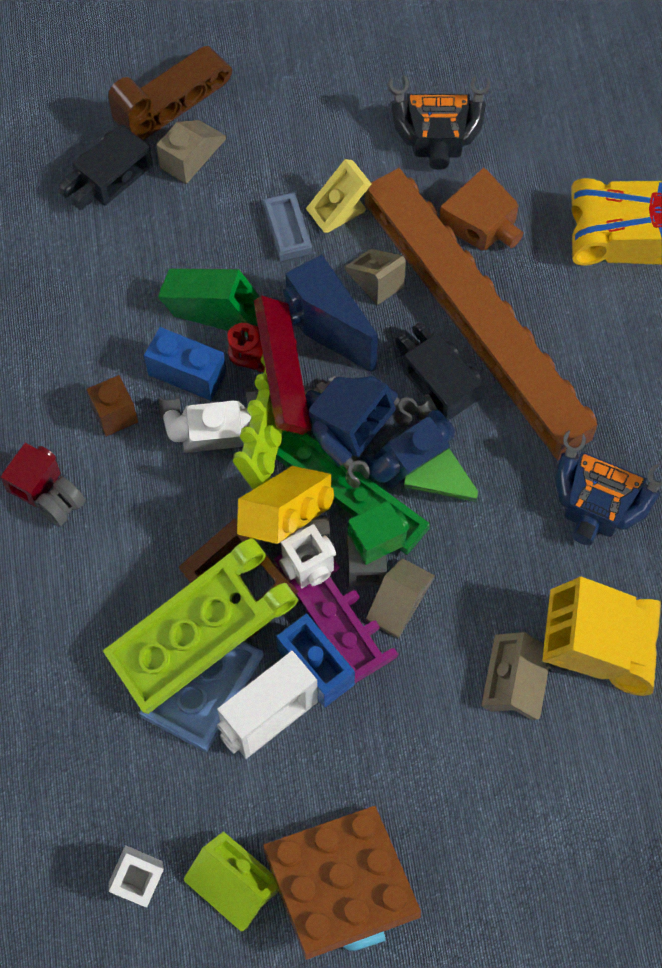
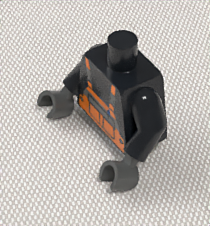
(438, 123)

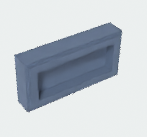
(287, 226)

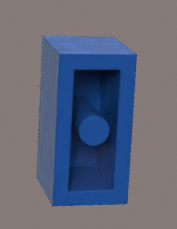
(185, 363)
(319, 656)

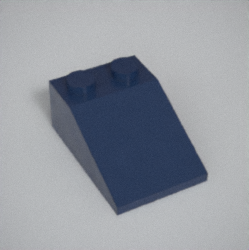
(329, 312)

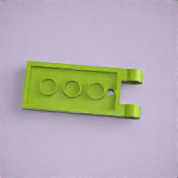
(195, 628)

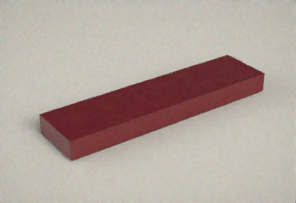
(282, 365)

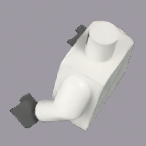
(206, 425)

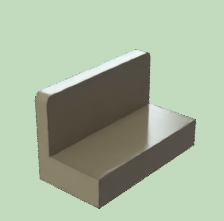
(516, 675)

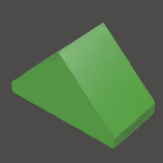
(443, 477)

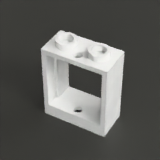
(267, 705)

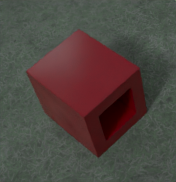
(31, 473)

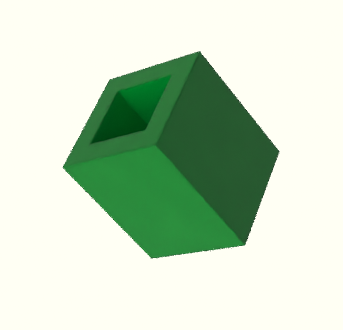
(378, 532)

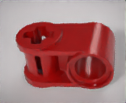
(252, 347)

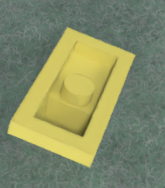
(340, 197)

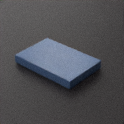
(193, 709)

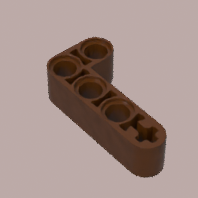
(169, 94)

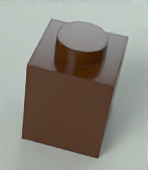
(112, 405)

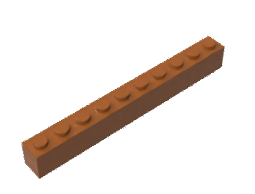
(479, 313)

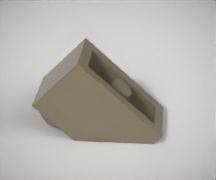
(187, 148)

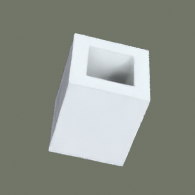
(135, 876)

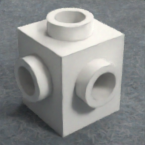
(308, 546)

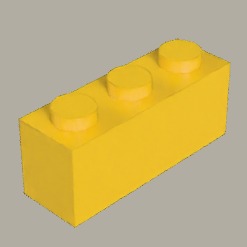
(284, 504)

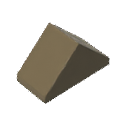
(378, 273)
(399, 597)

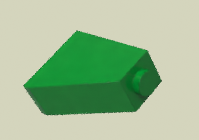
(210, 297)

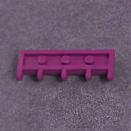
(341, 626)

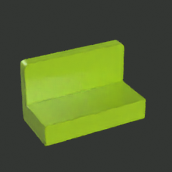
(231, 880)

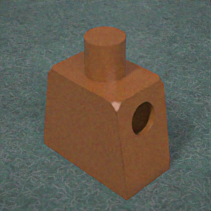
(482, 213)

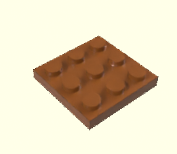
(341, 882)

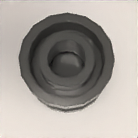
(60, 501)

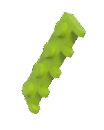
(260, 438)

